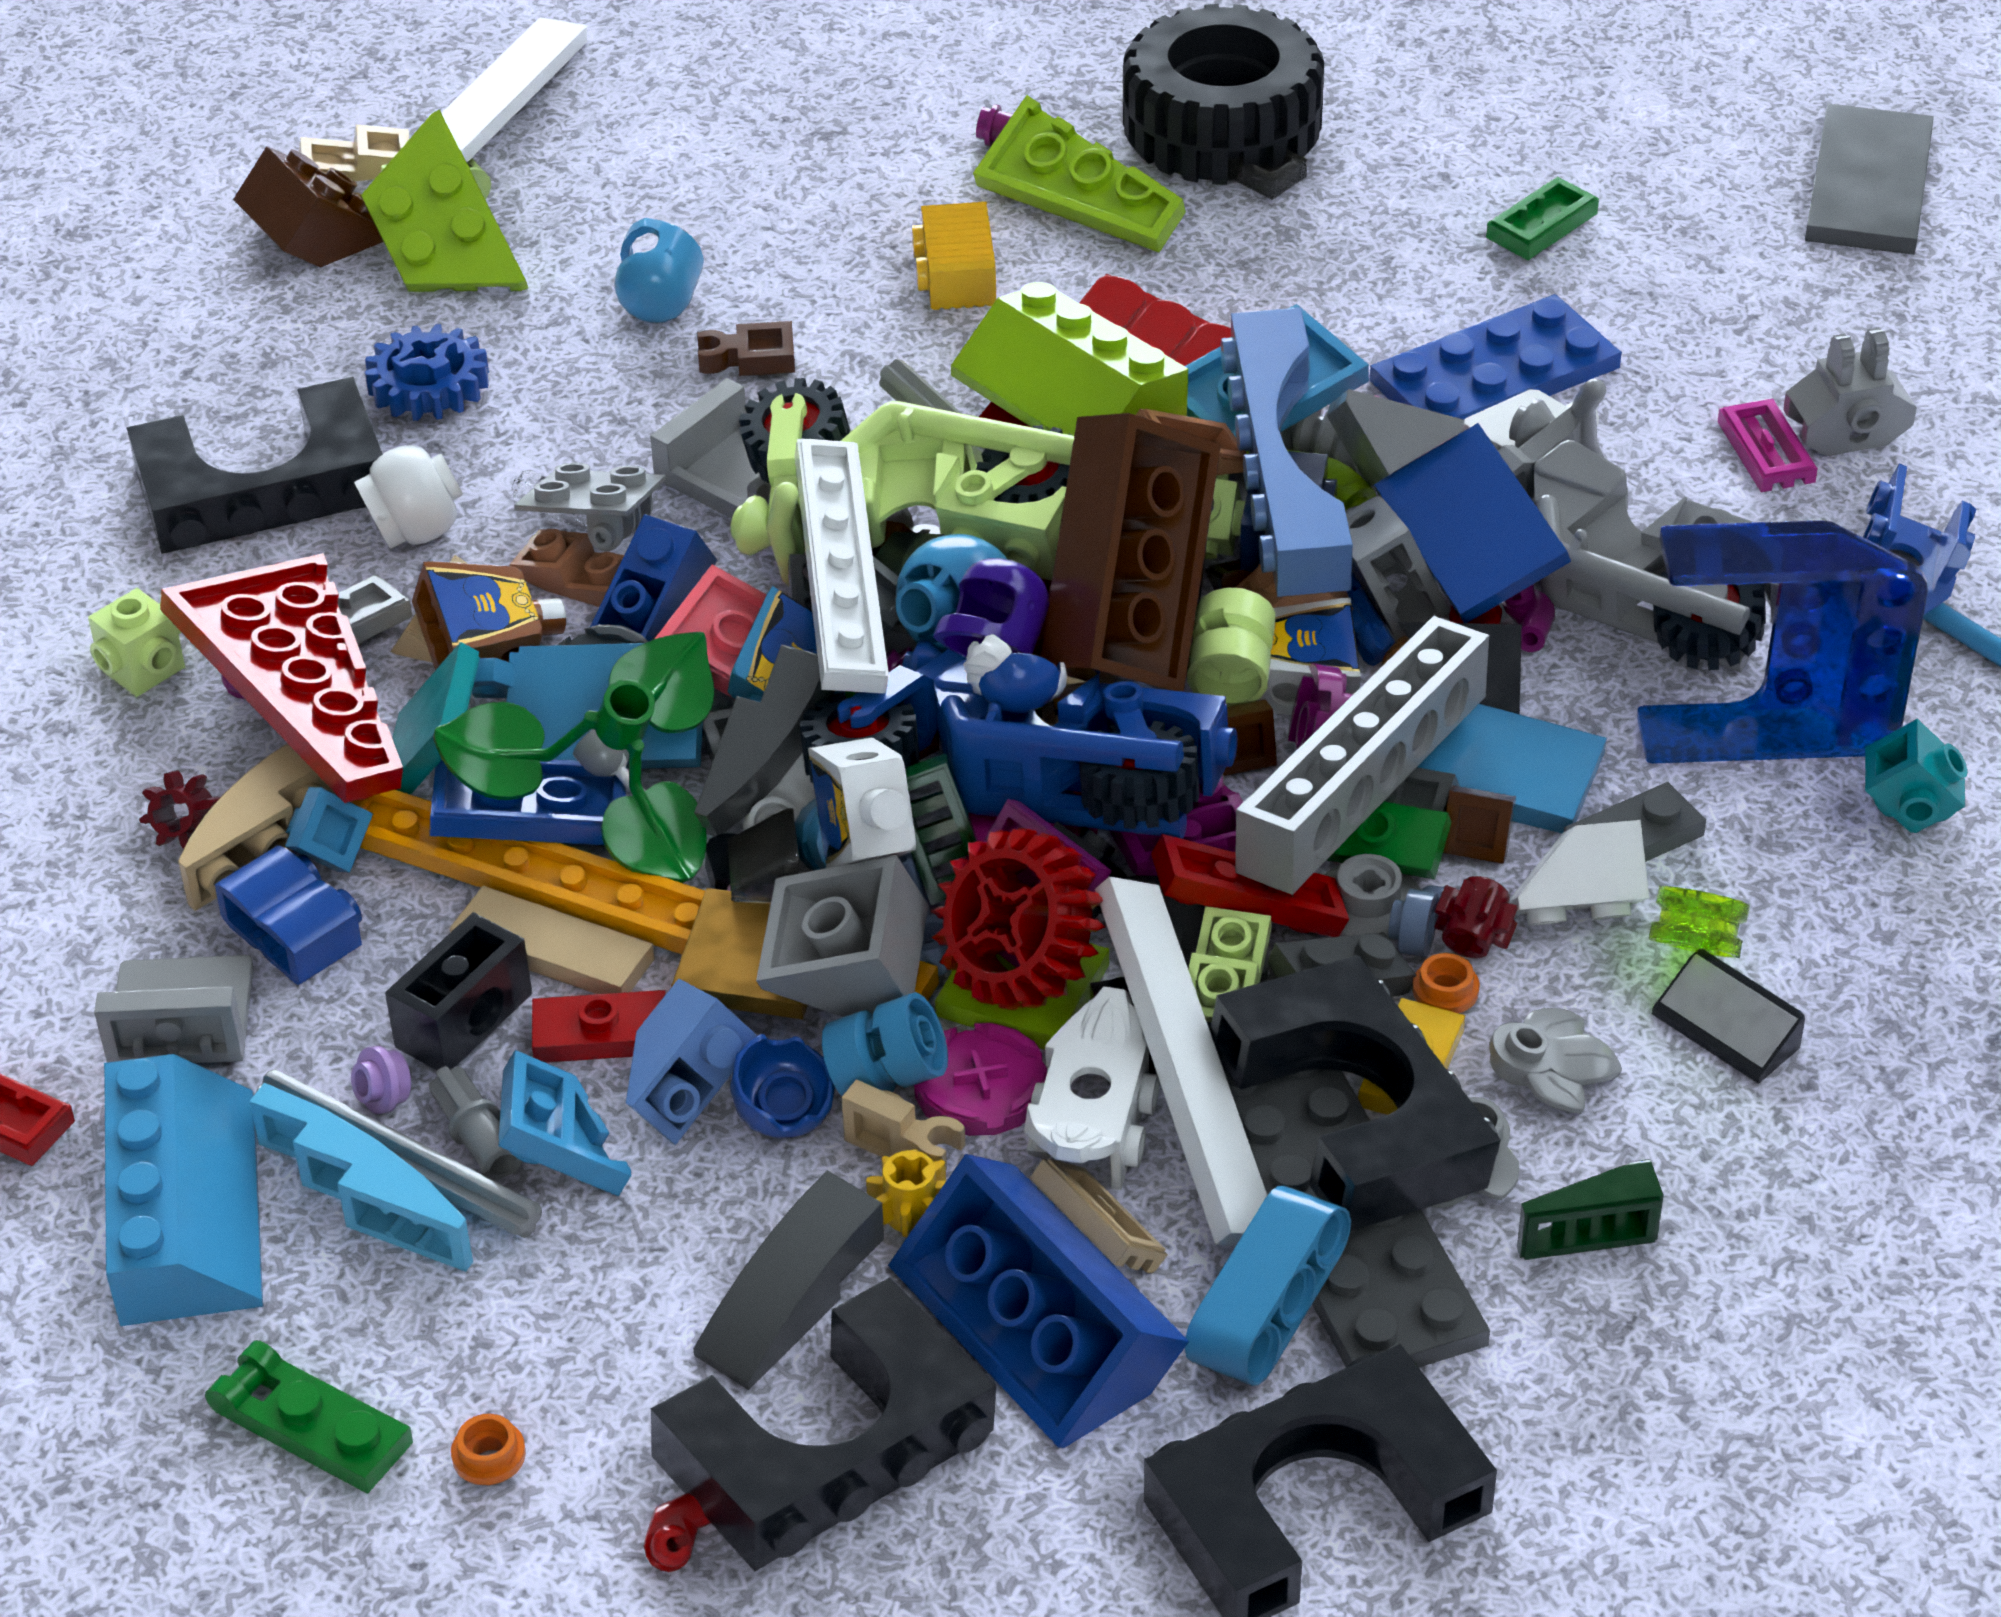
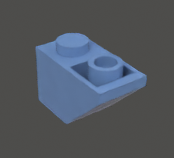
(683, 1058)

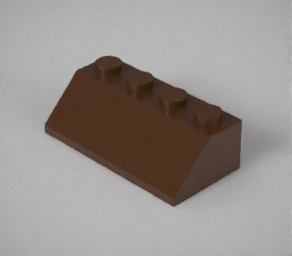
(1130, 551)

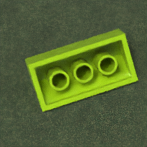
(1062, 362)

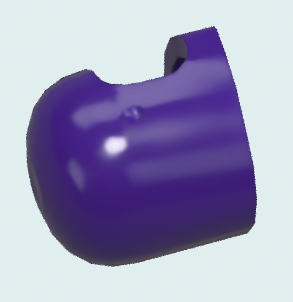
(996, 600)

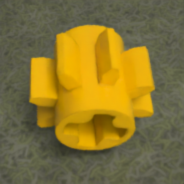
(906, 1187)

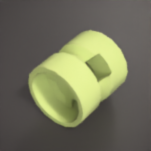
(1232, 645)

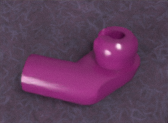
(1534, 613)

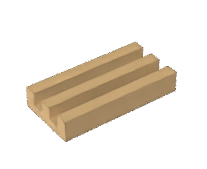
(1099, 1215)

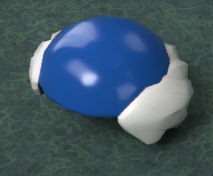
(1012, 679)

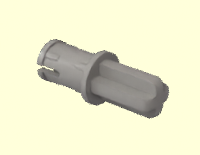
(473, 1121)

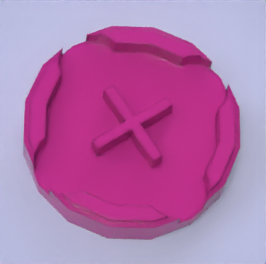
(986, 1079)

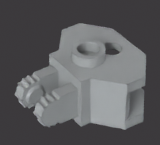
(1851, 394)

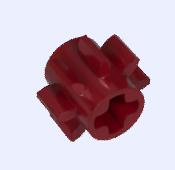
(162, 802)
(1476, 917)

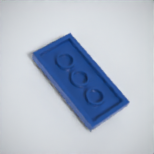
(1478, 367)

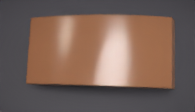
(567, 565)

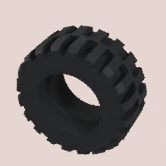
(1220, 90)

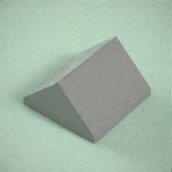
(1387, 433)

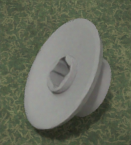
(1370, 873)

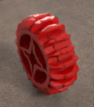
(1039, 924)

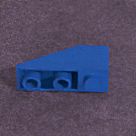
(654, 577)

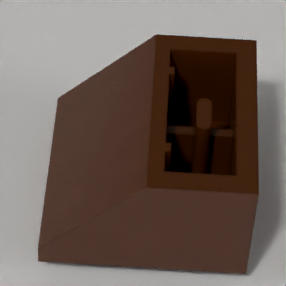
(306, 209)

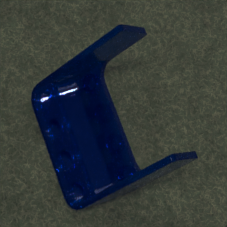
(1835, 652)

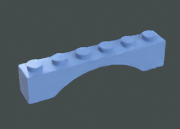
(1304, 526)

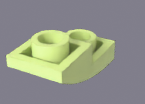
(1228, 954)

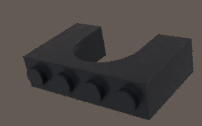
(202, 504)
(1349, 1023)
(1369, 1414)
(780, 1493)

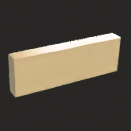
(566, 945)

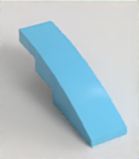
(375, 1186)

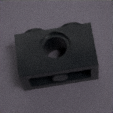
(459, 992)

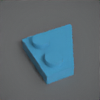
(552, 1124)

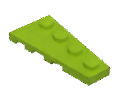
(1060, 172)

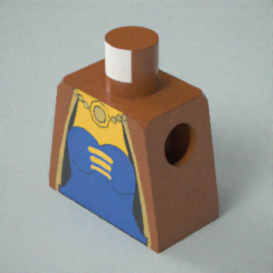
(481, 608)

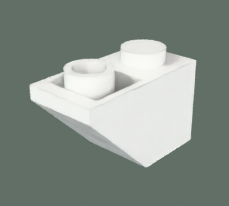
(1587, 868)

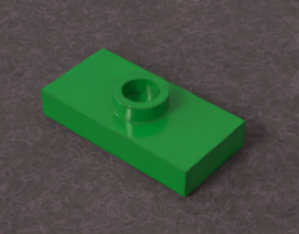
(1542, 218)
(1403, 834)

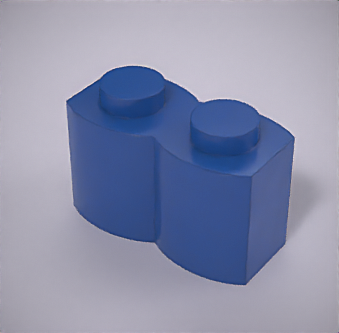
(290, 913)

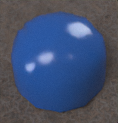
(781, 1087)

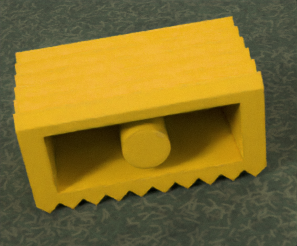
(955, 255)

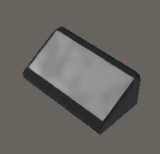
(1731, 1016)

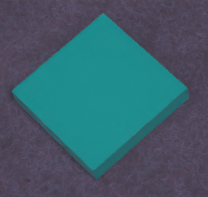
(434, 704)

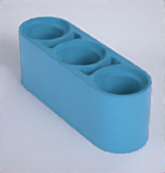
(1267, 1285)

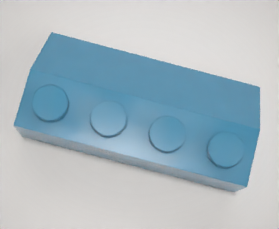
(179, 1191)

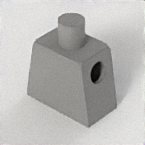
(1384, 548)

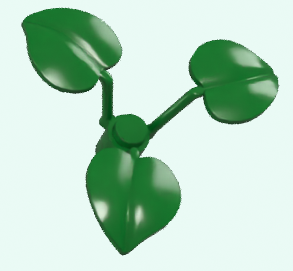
(658, 684)

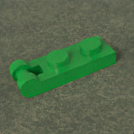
(310, 1418)

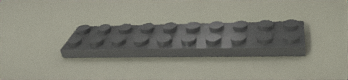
(1392, 1275)

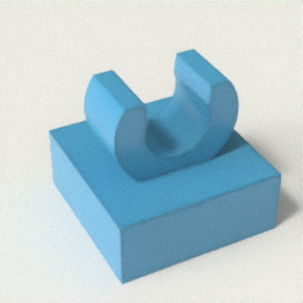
(328, 829)

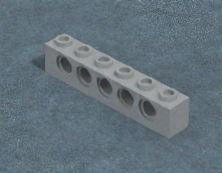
(1360, 755)

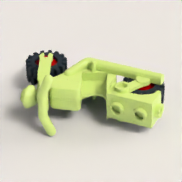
(908, 460)

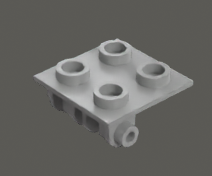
(610, 500)

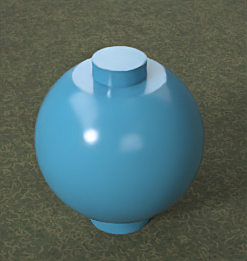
(930, 581)

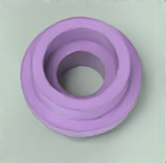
(381, 1079)

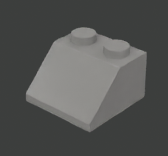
(844, 936)

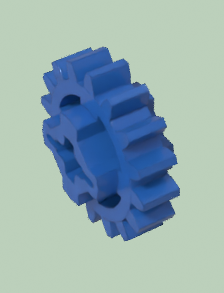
(426, 372)

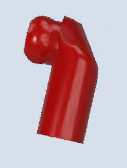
(673, 1532)

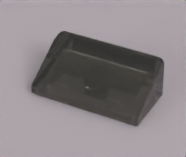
(761, 856)

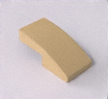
(356, 159)

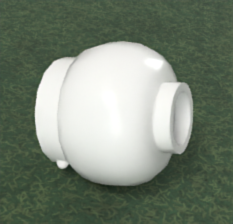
(410, 495)

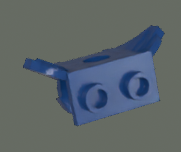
(1937, 552)

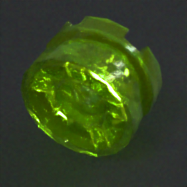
(1699, 920)

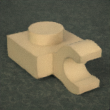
(887, 1124)

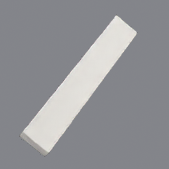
(511, 82)
(840, 567)
(1184, 1056)

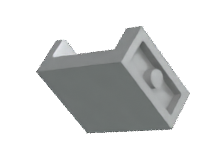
(706, 454)

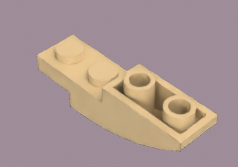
(245, 823)

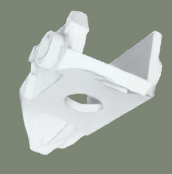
(1106, 1042)

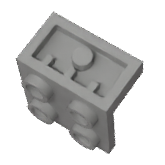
(177, 1008)

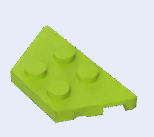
(439, 218)

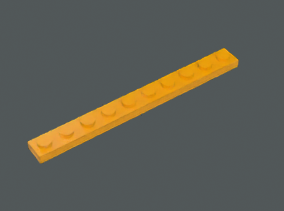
(550, 876)

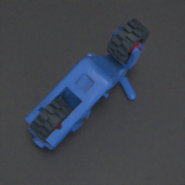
(1117, 743)

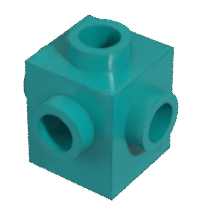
(1915, 777)

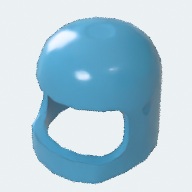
(661, 281)

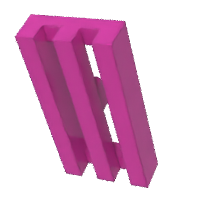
(1757, 447)

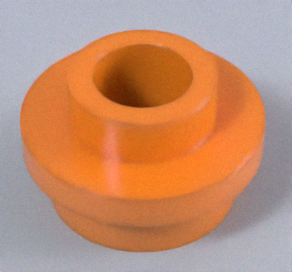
(1446, 983)
(484, 1434)

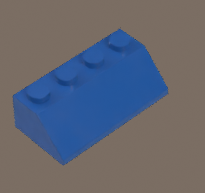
(1035, 1301)

